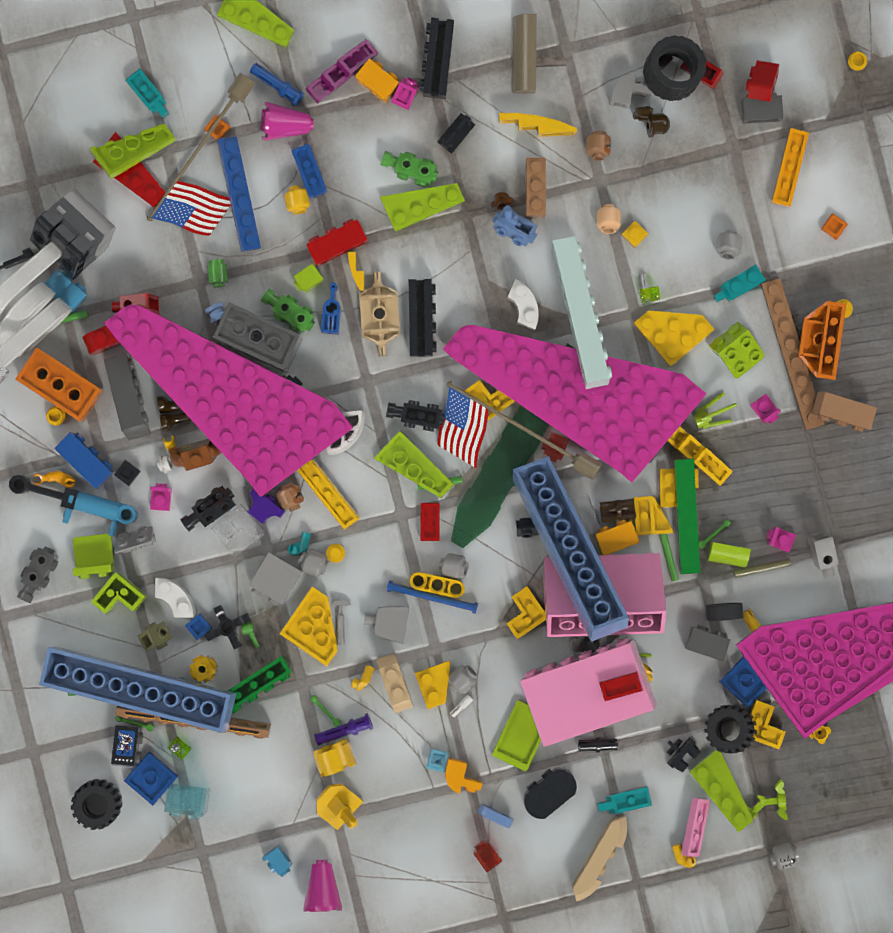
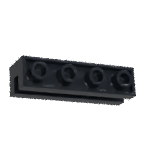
(438, 58)
(420, 318)

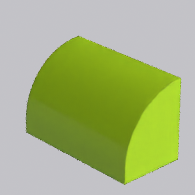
(728, 554)

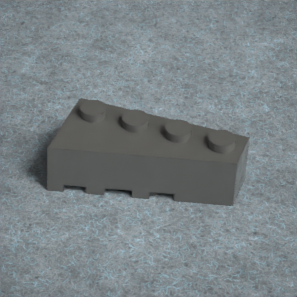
(126, 396)

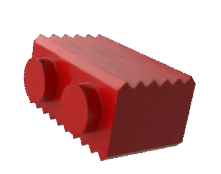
(762, 80)

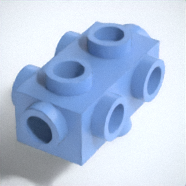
(514, 226)

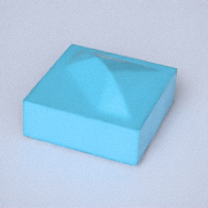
(437, 760)

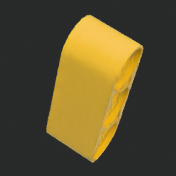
(427, 585)

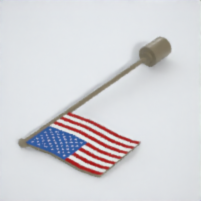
(190, 204)
(466, 425)

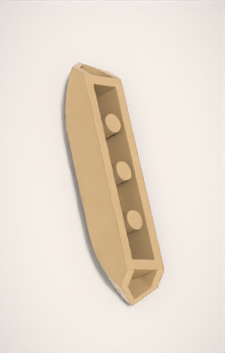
(612, 836)

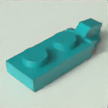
(147, 92)
(740, 284)
(626, 801)

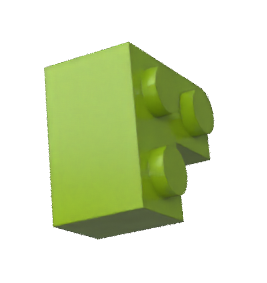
(119, 589)

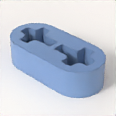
(495, 815)

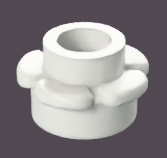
(164, 464)

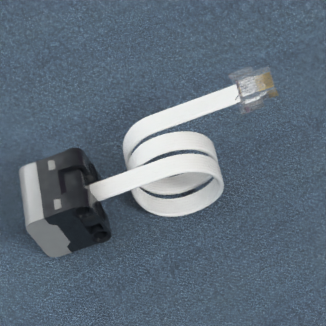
(65, 233)

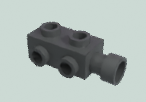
(40, 570)

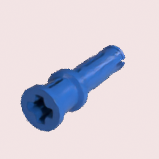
(283, 88)

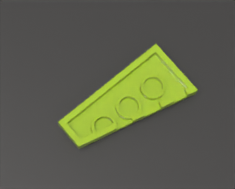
(127, 152)

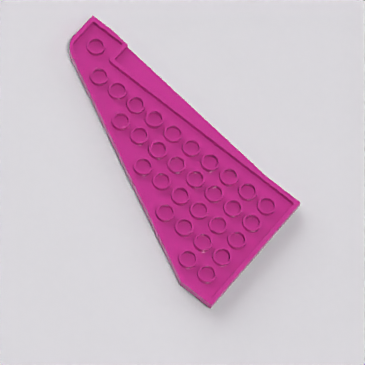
(245, 410)
(615, 421)
(823, 662)

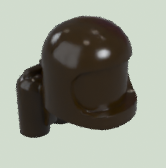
(655, 123)

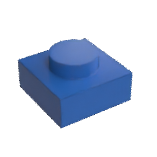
(198, 626)

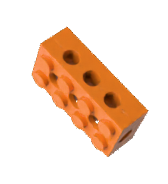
(47, 387)

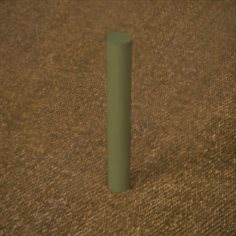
(762, 568)

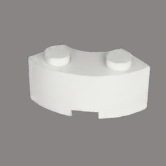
(525, 304)
(357, 420)
(176, 597)

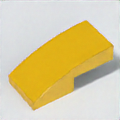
(358, 276)

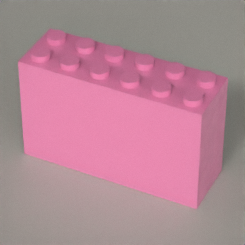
(636, 582)
(569, 698)

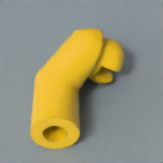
(686, 861)

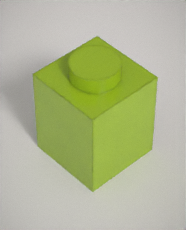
(308, 279)

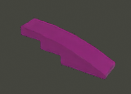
(341, 71)

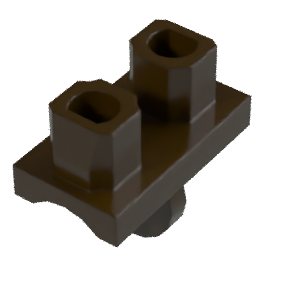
(617, 510)

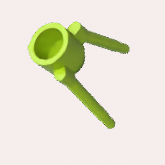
(703, 418)

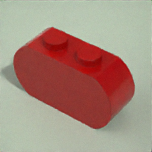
(100, 340)

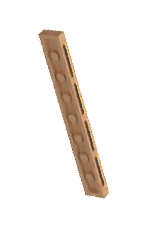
(789, 347)
(238, 726)

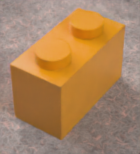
(377, 80)
(617, 537)

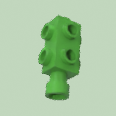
(414, 170)
(292, 313)

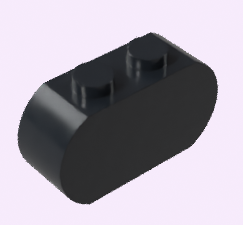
(549, 792)

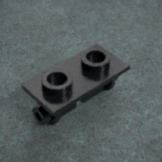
(456, 133)
(525, 528)

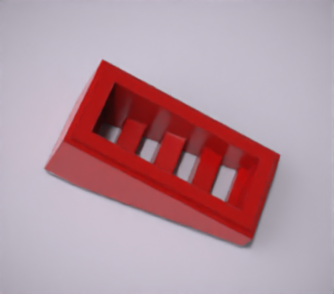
(705, 80)

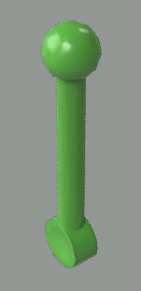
(702, 544)
(314, 699)
(150, 727)

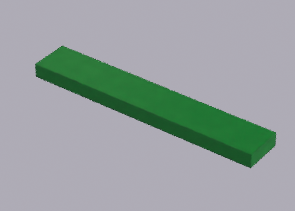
(686, 516)

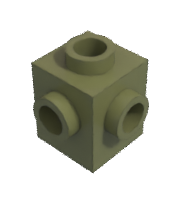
(155, 636)

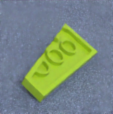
(256, 19)
(414, 206)
(413, 464)
(721, 787)

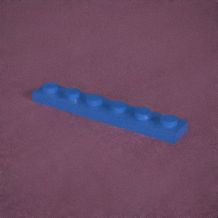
(238, 194)

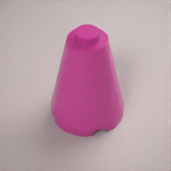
(284, 122)
(322, 889)

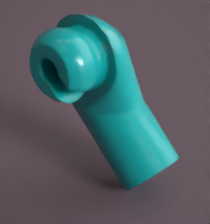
(301, 546)

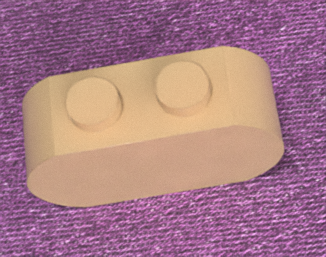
(394, 683)

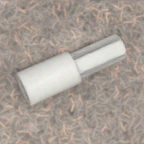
(461, 705)

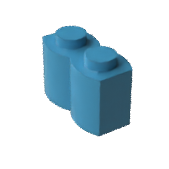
(65, 289)

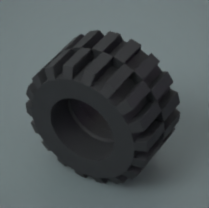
(714, 729)
(80, 807)

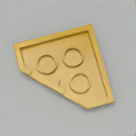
(673, 333)
(313, 627)

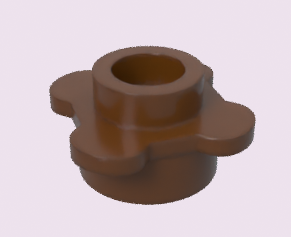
(501, 200)

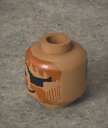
(598, 145)
(290, 496)

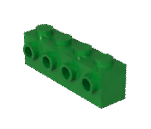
(259, 681)

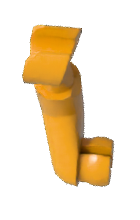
(58, 476)

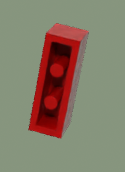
(336, 242)

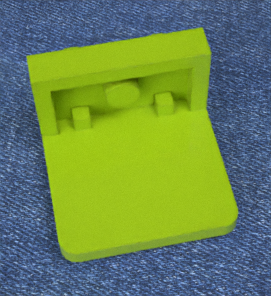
(737, 349)
(93, 556)

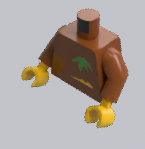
(192, 455)

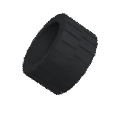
(686, 51)

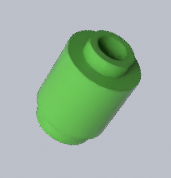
(217, 273)

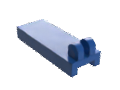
(309, 171)

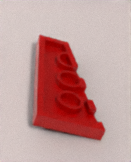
(139, 181)

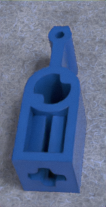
(336, 315)

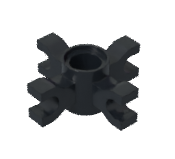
(235, 642)

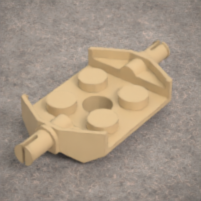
(382, 329)

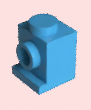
(278, 861)

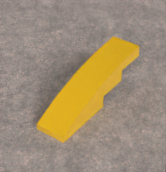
(544, 125)
(703, 458)

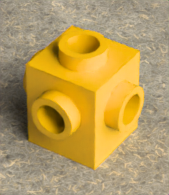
(210, 665)

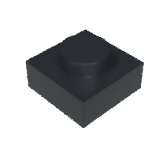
(127, 473)

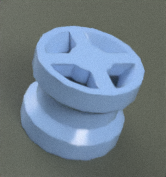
(215, 312)

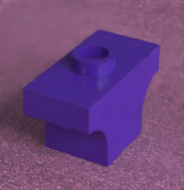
(264, 507)

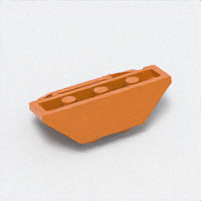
(822, 339)

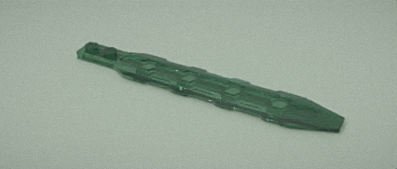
(495, 479)

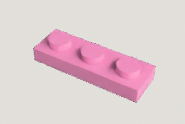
(695, 827)

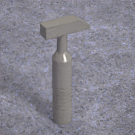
(340, 621)

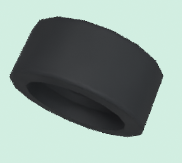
(724, 611)

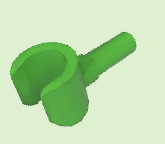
(247, 628)

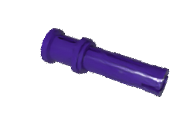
(352, 727)

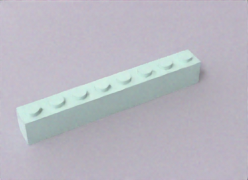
(580, 312)

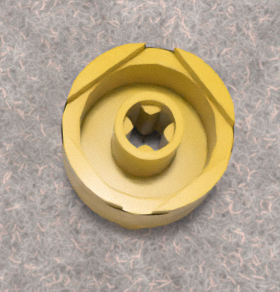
(334, 758)

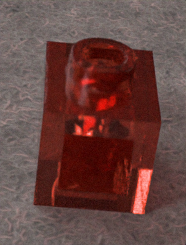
(559, 441)
(487, 855)

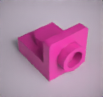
(405, 92)
(765, 409)
(160, 497)
(780, 539)

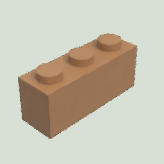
(535, 187)
(844, 411)

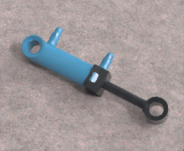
(80, 501)

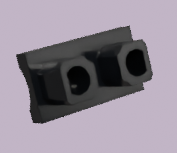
(676, 760)

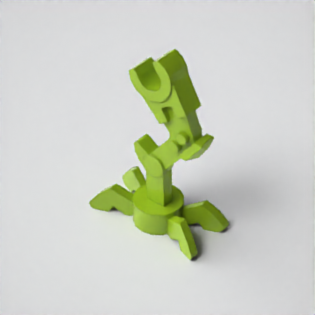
(780, 800)

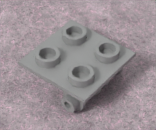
(141, 537)

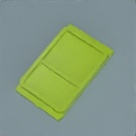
(519, 738)

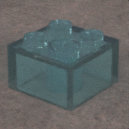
(187, 801)

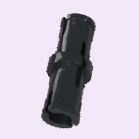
(597, 745)

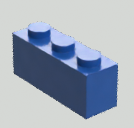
(84, 459)

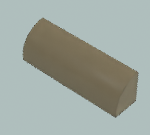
(524, 54)

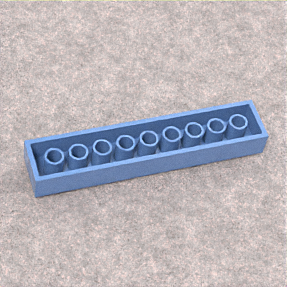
(570, 549)
(137, 689)

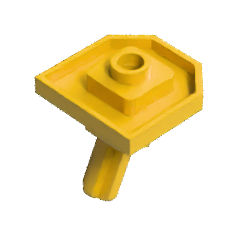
(337, 805)

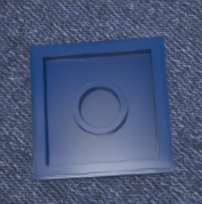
(743, 682)
(151, 778)

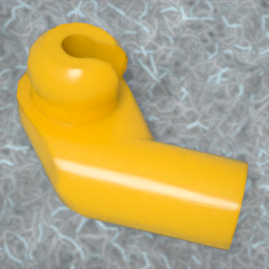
(365, 679)

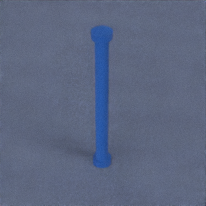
(432, 597)

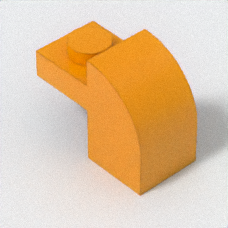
(455, 777)

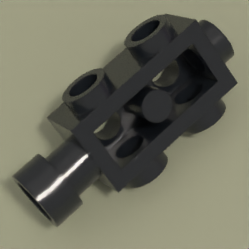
(421, 415)
(212, 508)

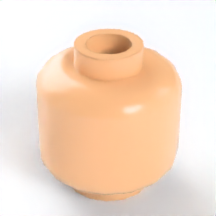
(608, 219)

